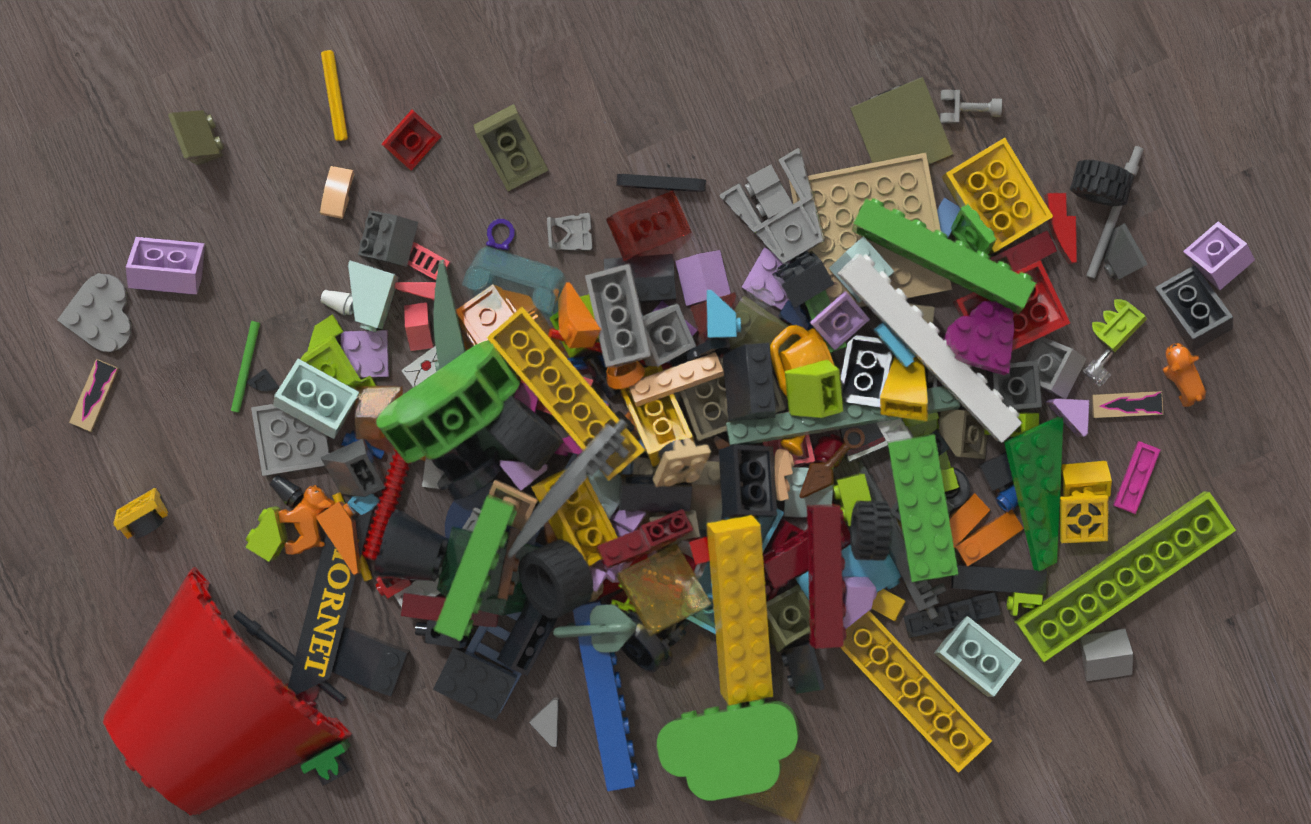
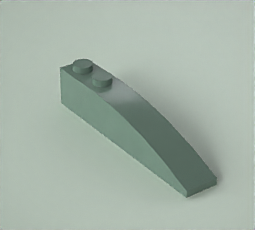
(446, 324)

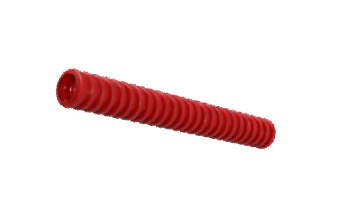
(386, 506)

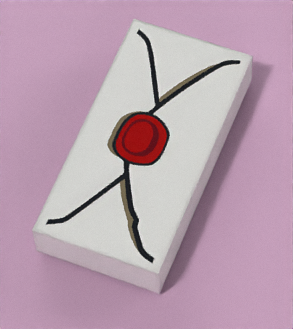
(421, 368)

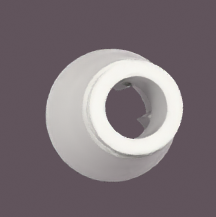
(338, 301)

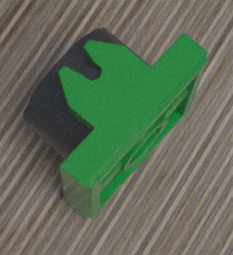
(329, 763)

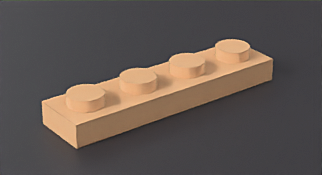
(676, 379)

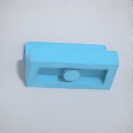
(895, 345)

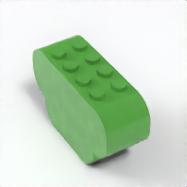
(449, 404)
(730, 748)

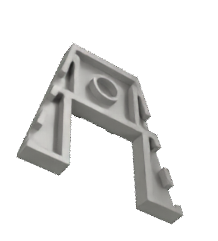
(792, 229)

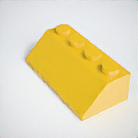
(579, 519)

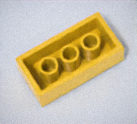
(657, 420)

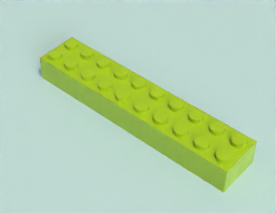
(1124, 576)

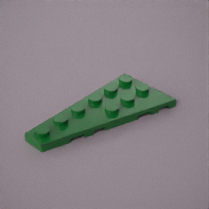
(1036, 475)

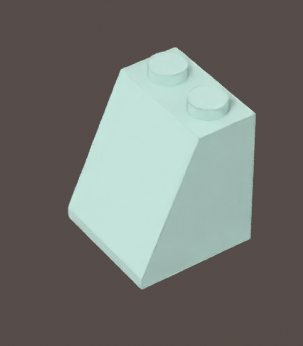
(371, 294)

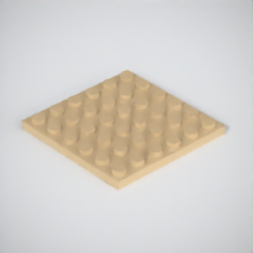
(898, 184)

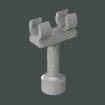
(993, 107)

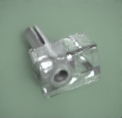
(1095, 369)

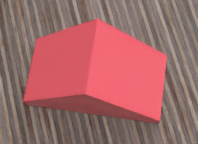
(418, 326)

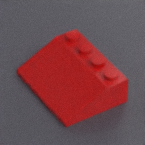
(1040, 315)

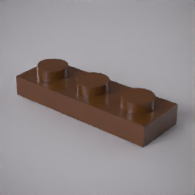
(510, 565)

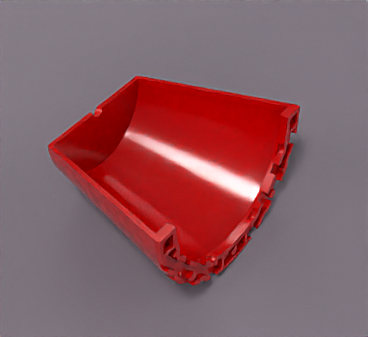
(206, 712)

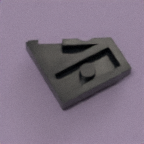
(710, 346)

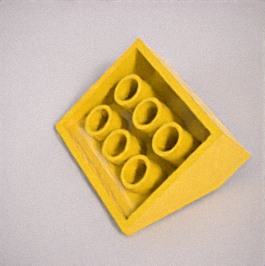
(999, 192)

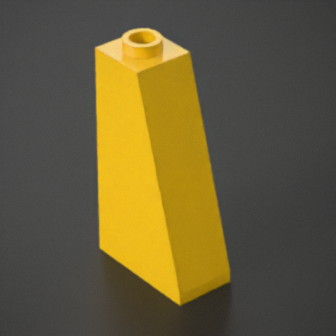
(905, 391)

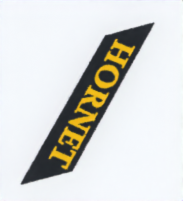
(325, 615)

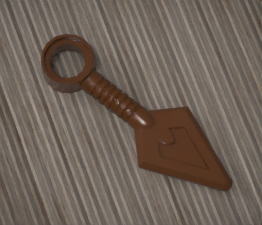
(821, 474)

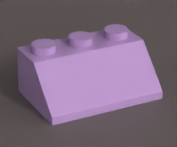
(165, 265)

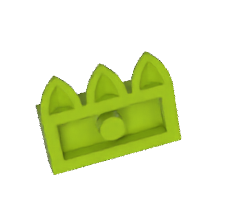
(1119, 325)

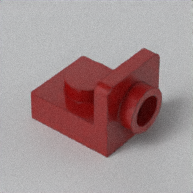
(397, 586)

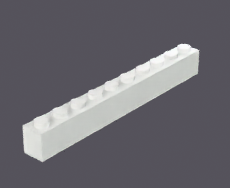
(928, 347)

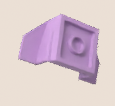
(623, 523)

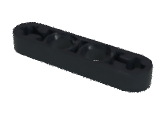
(661, 182)

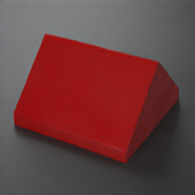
(411, 140)

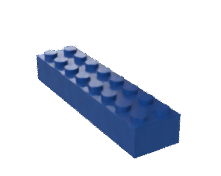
(607, 708)

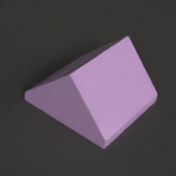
(701, 274)
(840, 320)
(1074, 414)
(521, 473)

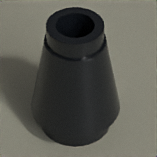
(287, 491)

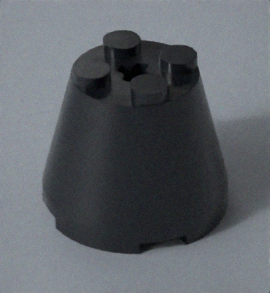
(410, 550)

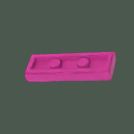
(1136, 477)

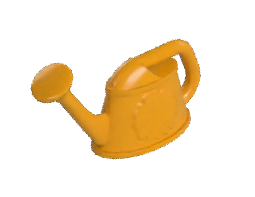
(805, 351)

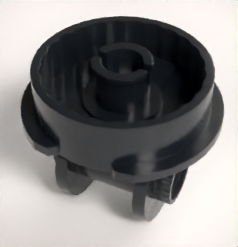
(467, 467)
(650, 651)

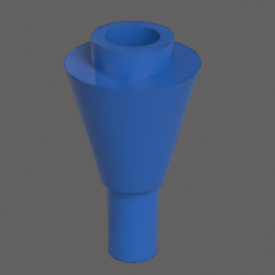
(350, 438)

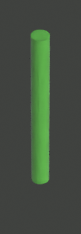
(245, 366)

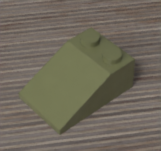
(196, 136)
(510, 147)
(758, 326)

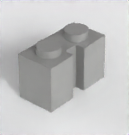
(768, 192)

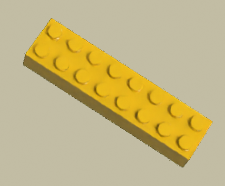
(559, 385)
(740, 609)
(914, 691)

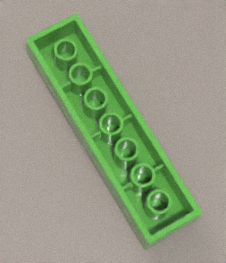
(942, 255)

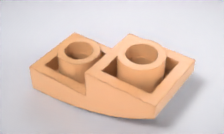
(336, 192)
(782, 466)

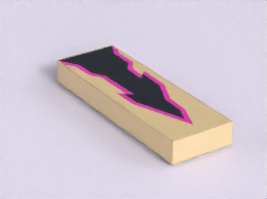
(94, 395)
(1127, 404)

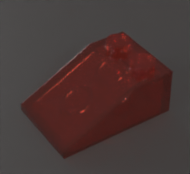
(648, 225)

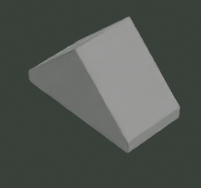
(547, 722)

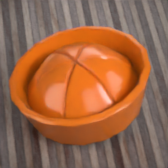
(625, 375)

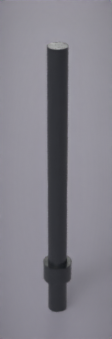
(254, 628)

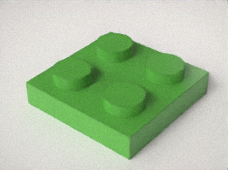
(972, 231)

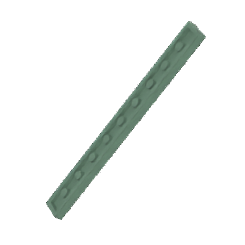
(787, 425)

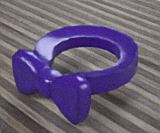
(491, 243)

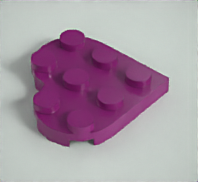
(984, 337)

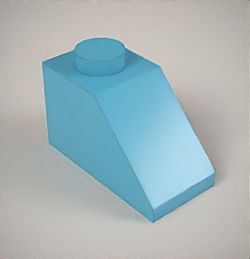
(720, 318)

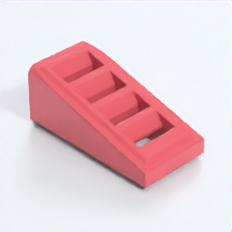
(428, 253)
(422, 289)

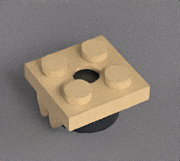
(680, 462)

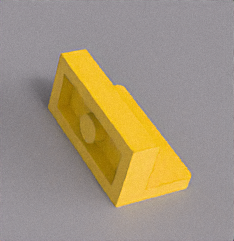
(1086, 476)

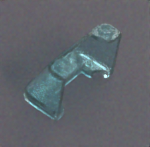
(493, 262)

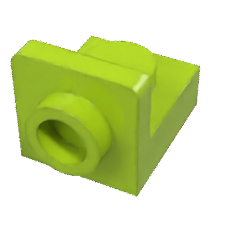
(1026, 599)

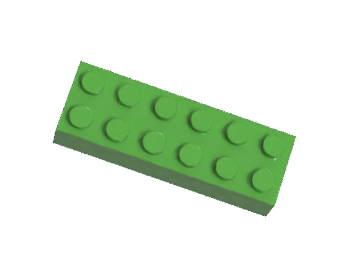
(922, 507)
(474, 567)

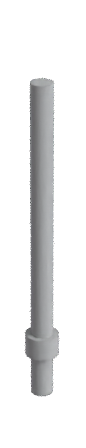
(1133, 168)

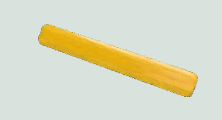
(334, 95)

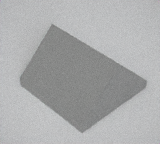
(1106, 654)

